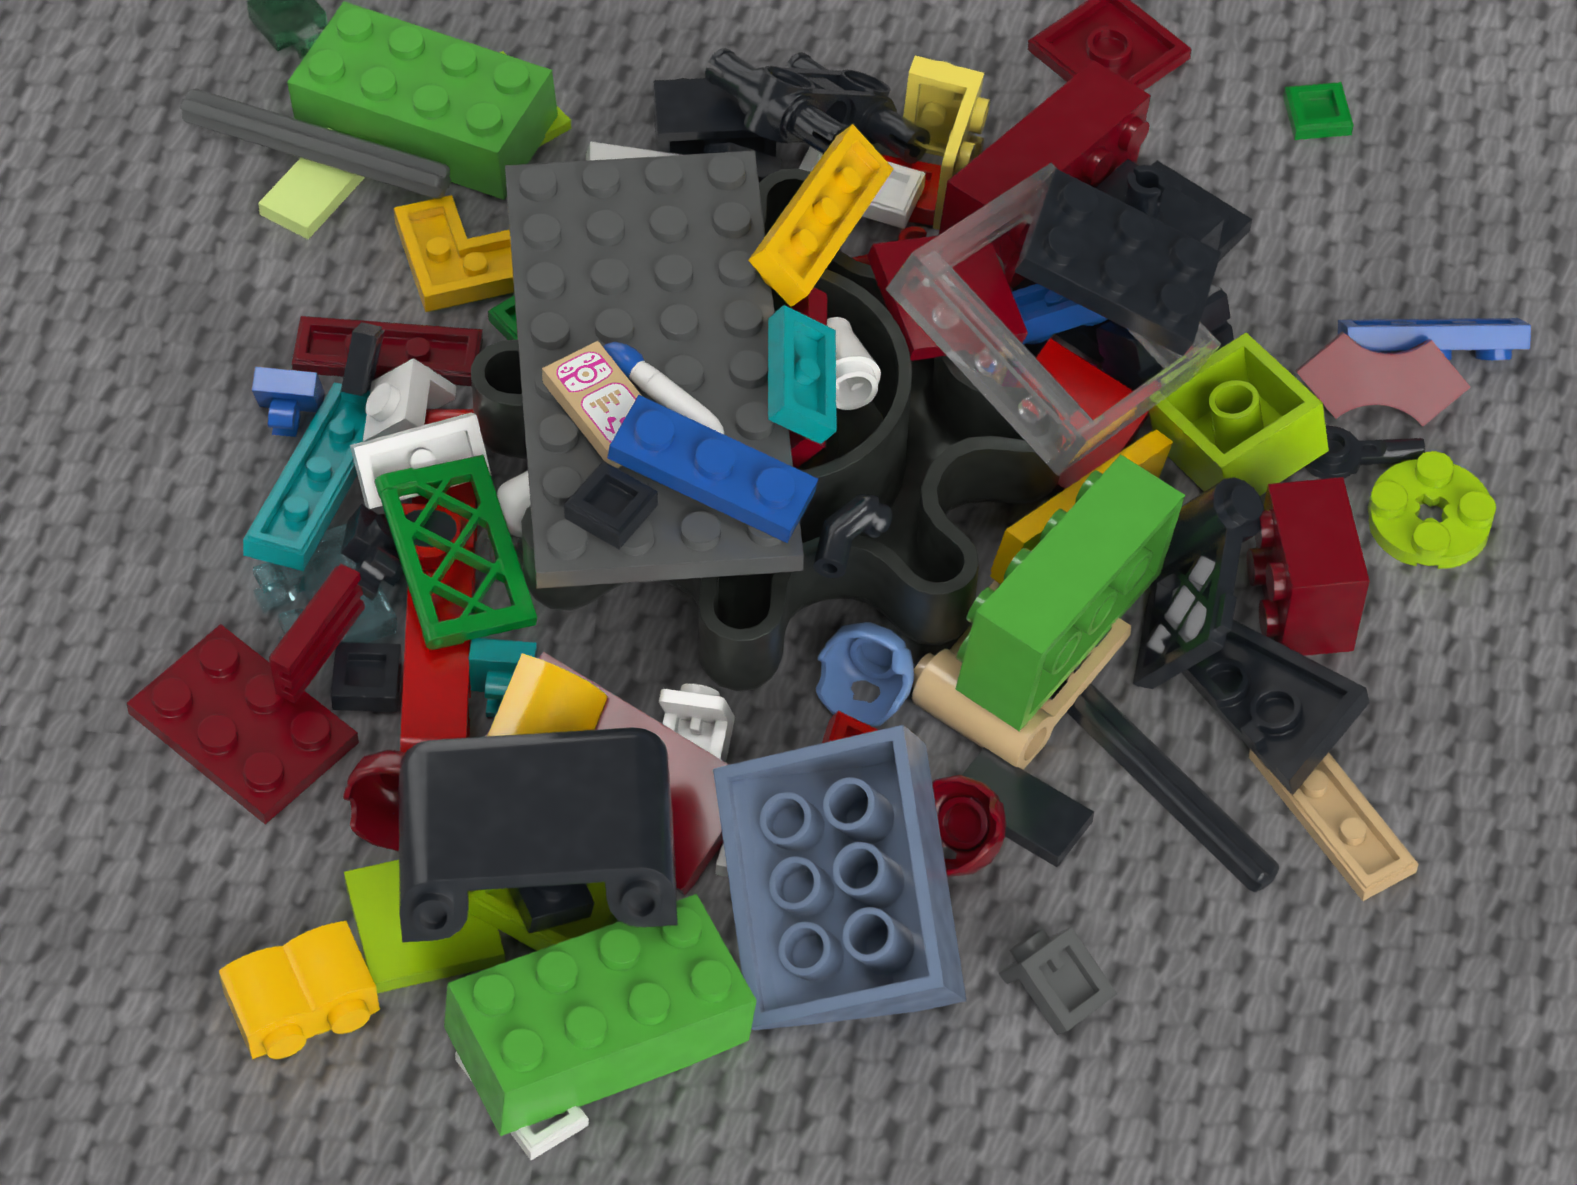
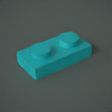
(802, 374)

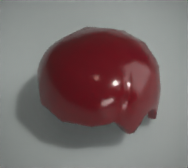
(375, 798)
(969, 823)

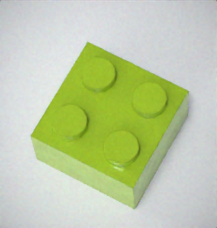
(1242, 420)

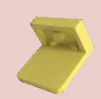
(951, 108)

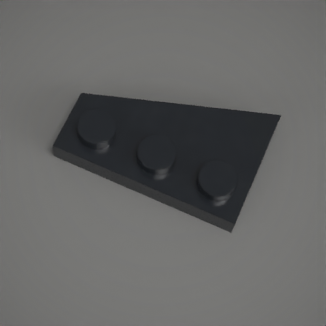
(1278, 701)

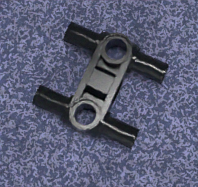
(815, 104)

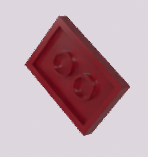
(233, 727)

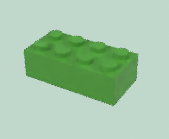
(425, 95)
(1067, 591)
(597, 1015)

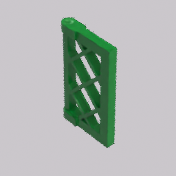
(433, 483)

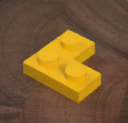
(446, 263)

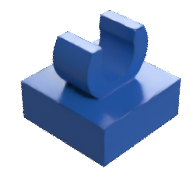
(286, 395)

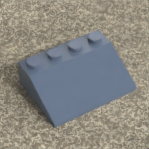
(839, 881)

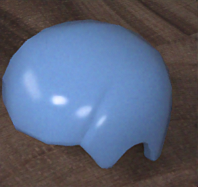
(866, 654)

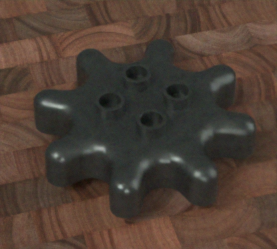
(916, 446)

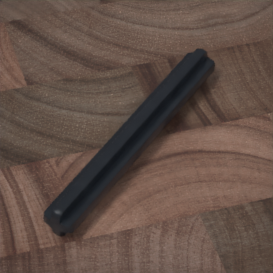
(1173, 789)

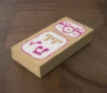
(592, 394)

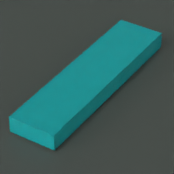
(310, 484)

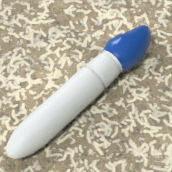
(659, 386)

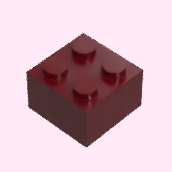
(1309, 567)

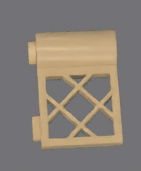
(936, 694)

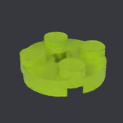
(1434, 482)

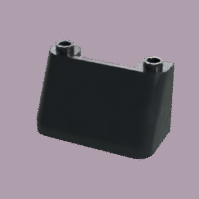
(534, 817)

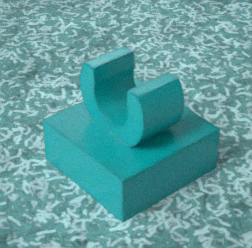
(493, 666)

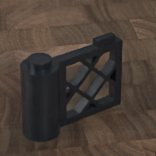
(1204, 569)

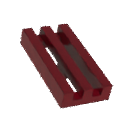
(316, 632)

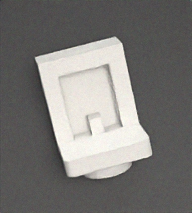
(401, 399)
(699, 716)

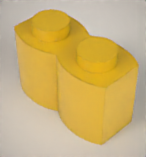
(300, 991)

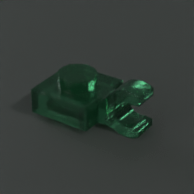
(288, 22)

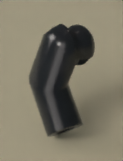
(843, 526)

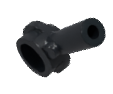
(1348, 453)

